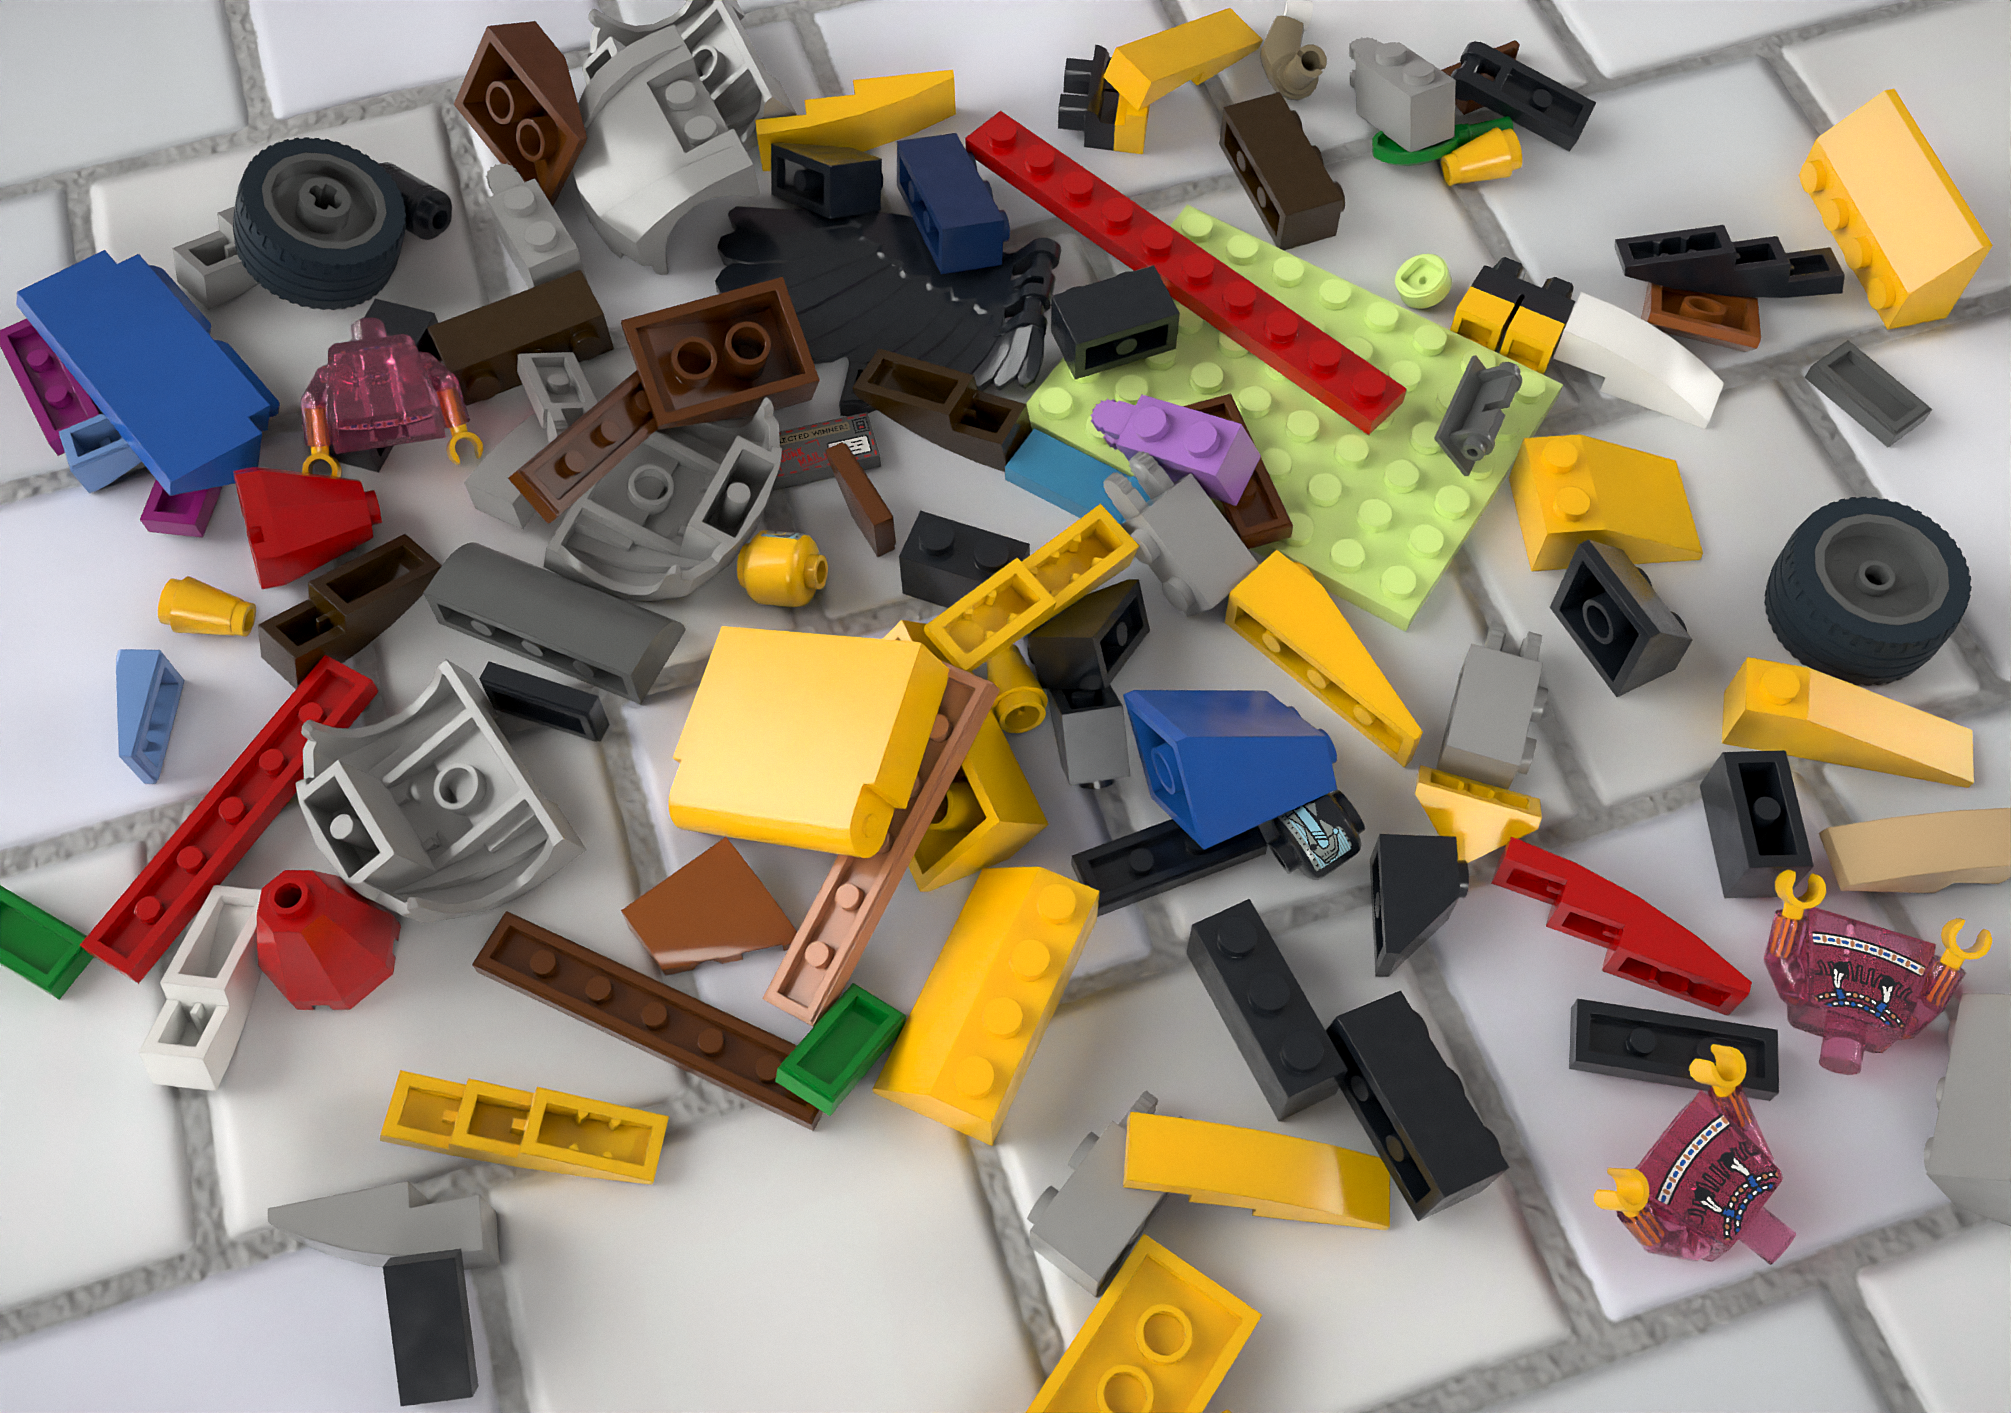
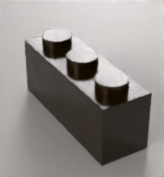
(1281, 171)
(548, 318)

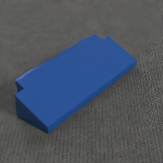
(153, 369)

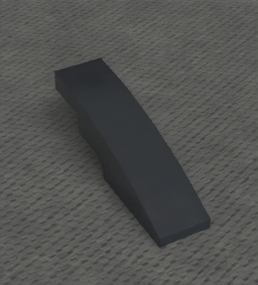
(1713, 264)

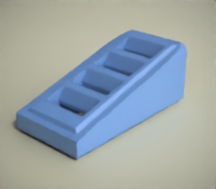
(97, 452)
(146, 709)

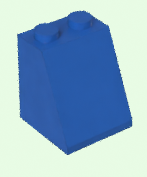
(1227, 758)

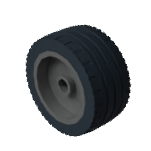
(318, 223)
(1867, 590)

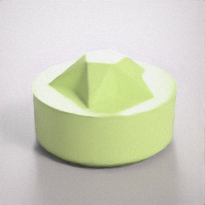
(1423, 281)

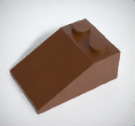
(524, 104)
(722, 356)

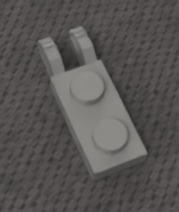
(555, 389)

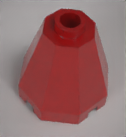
(301, 520)
(323, 940)

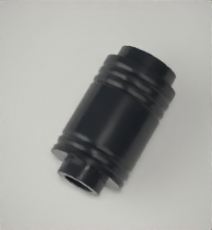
(426, 206)

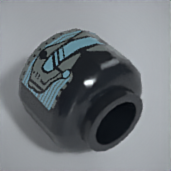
(1317, 835)

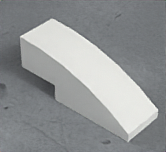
(1638, 362)
(206, 993)

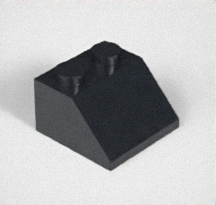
(1618, 618)

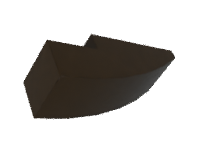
(945, 408)
(347, 608)

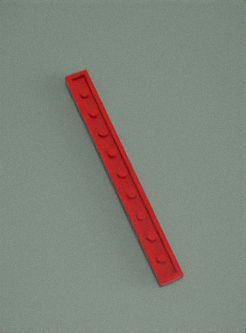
(1189, 273)

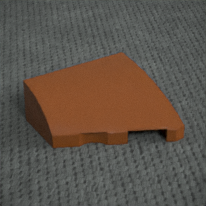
(708, 913)

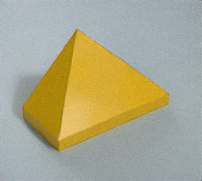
(1475, 812)

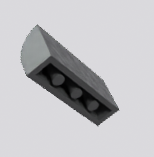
(553, 620)

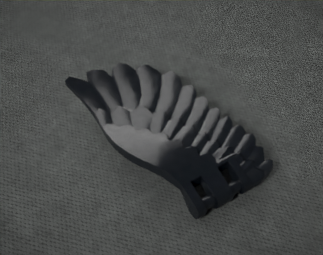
(876, 286)

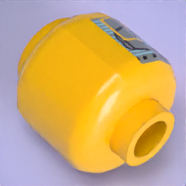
(781, 568)

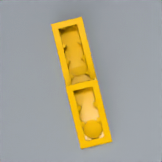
(1168, 59)
(1032, 590)

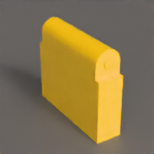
(805, 738)

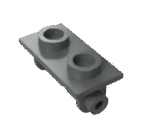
(1476, 413)

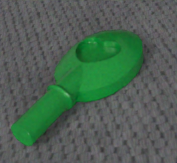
(1390, 152)

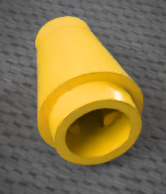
(1484, 158)
(203, 609)
(1021, 698)

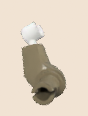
(1287, 65)

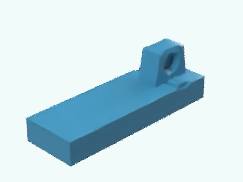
(1063, 475)

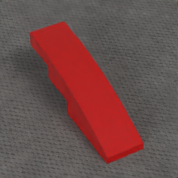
(1638, 937)

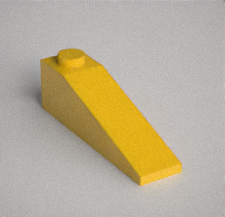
(1306, 635)
(1841, 724)

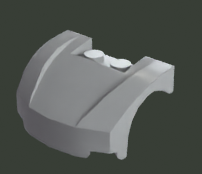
(721, 57)
(654, 148)
(671, 509)
(432, 806)

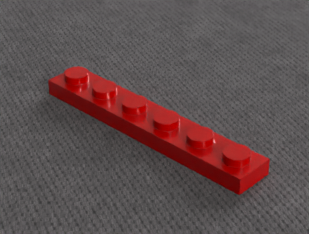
(224, 824)

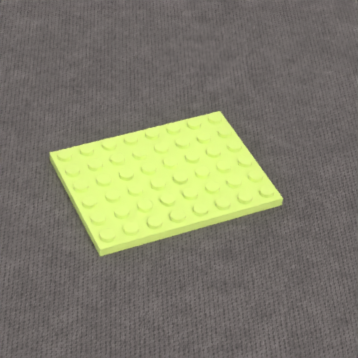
(1366, 511)

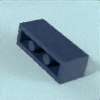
(951, 203)

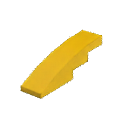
(875, 115)
(525, 1128)
(1257, 1171)

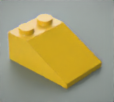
(1603, 493)

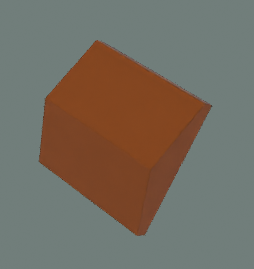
(1704, 317)

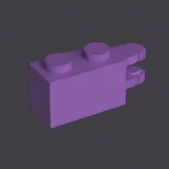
(1182, 443)

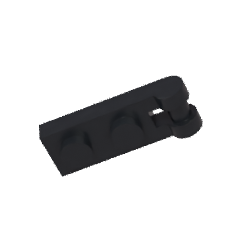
(1522, 94)

